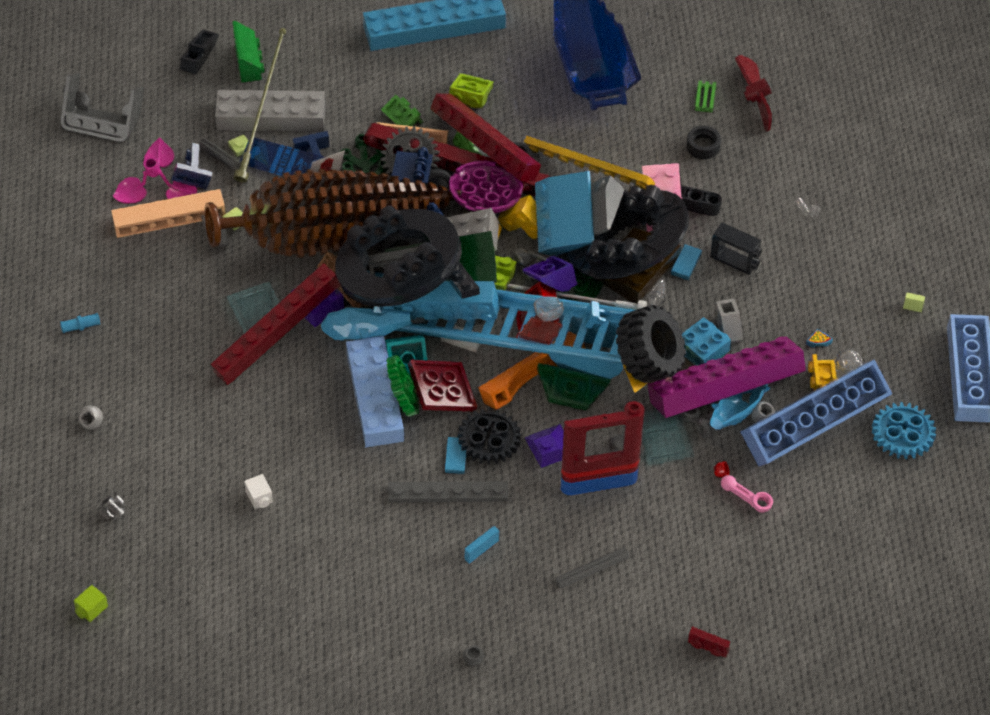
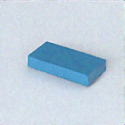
(686, 262)
(455, 457)
(481, 544)

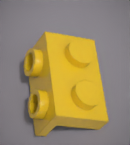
(822, 372)

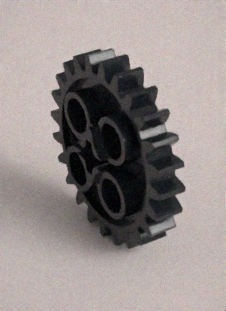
(504, 435)

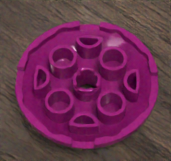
(485, 187)

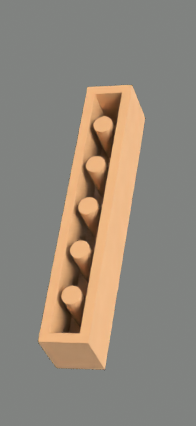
(165, 213)

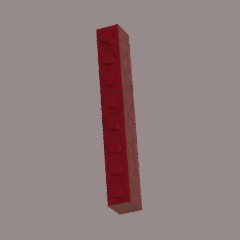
(485, 137)
(275, 324)

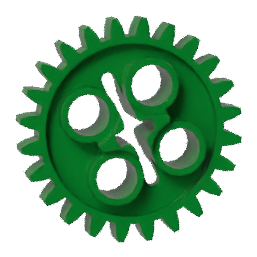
(402, 385)

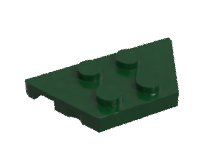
(571, 387)

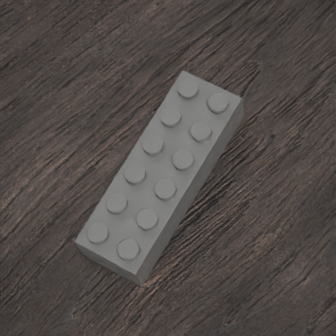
(279, 113)

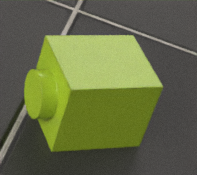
(90, 603)

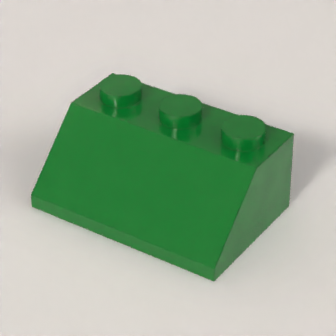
(247, 53)

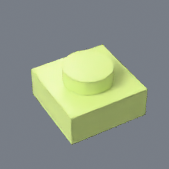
(238, 145)

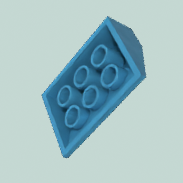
(564, 213)

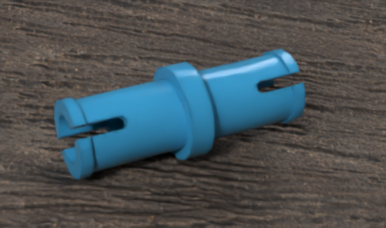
(80, 323)

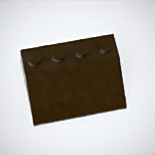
(637, 285)

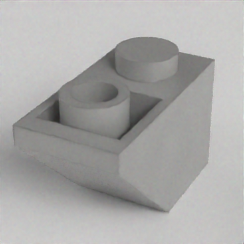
(729, 319)

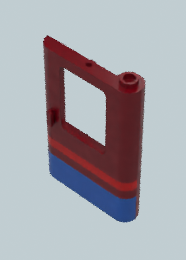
(604, 470)

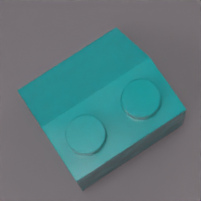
(407, 348)

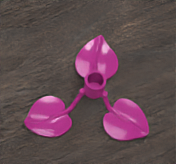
(157, 156)

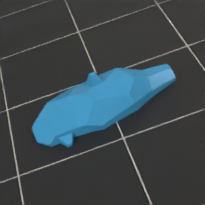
(363, 323)
(734, 410)

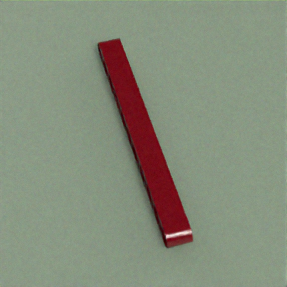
(449, 156)

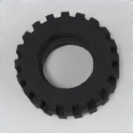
(650, 344)

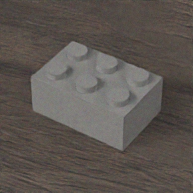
(477, 222)

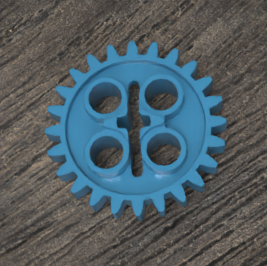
(909, 426)

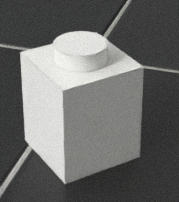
(258, 491)

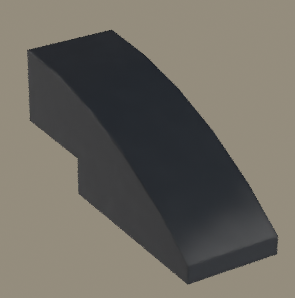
(198, 51)

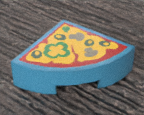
(819, 338)

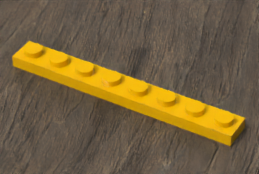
(593, 164)

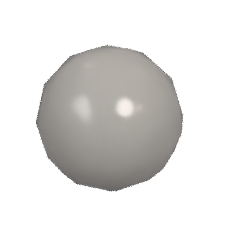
(761, 411)
(90, 417)

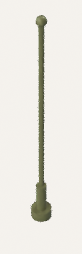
(241, 175)

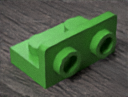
(400, 112)

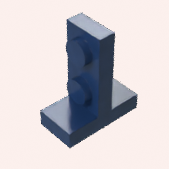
(312, 142)
(189, 172)

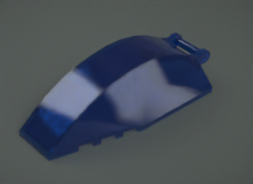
(594, 51)

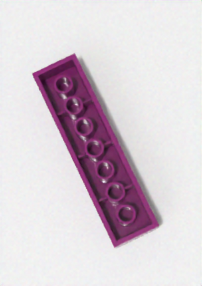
(727, 376)

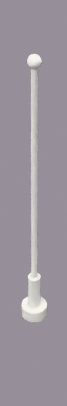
(621, 304)

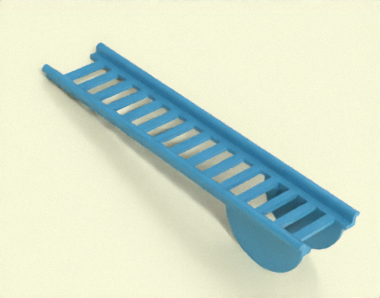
(571, 358)

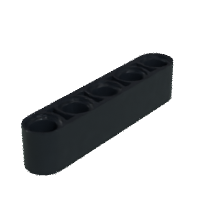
(701, 201)

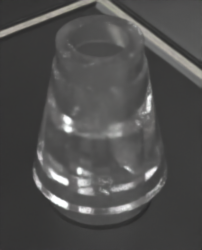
(657, 294)

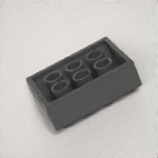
(605, 201)

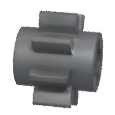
(112, 507)

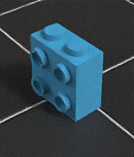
(705, 342)

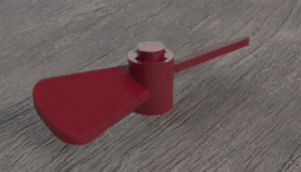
(757, 88)

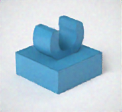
(593, 315)

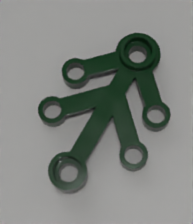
(363, 164)

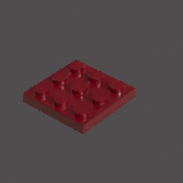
(442, 385)

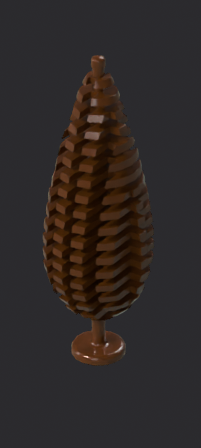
(319, 208)

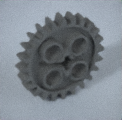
(404, 140)

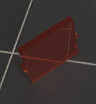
(540, 331)

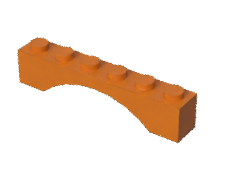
(504, 386)

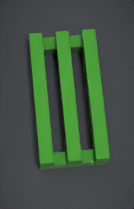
(706, 86)

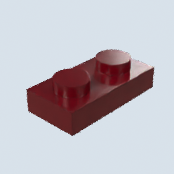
(708, 641)

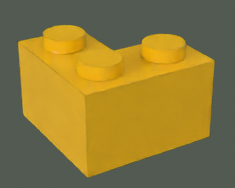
(522, 216)

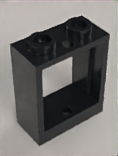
(729, 235)

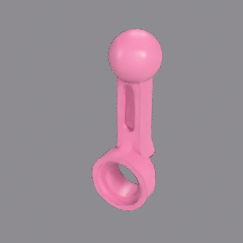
(729, 484)

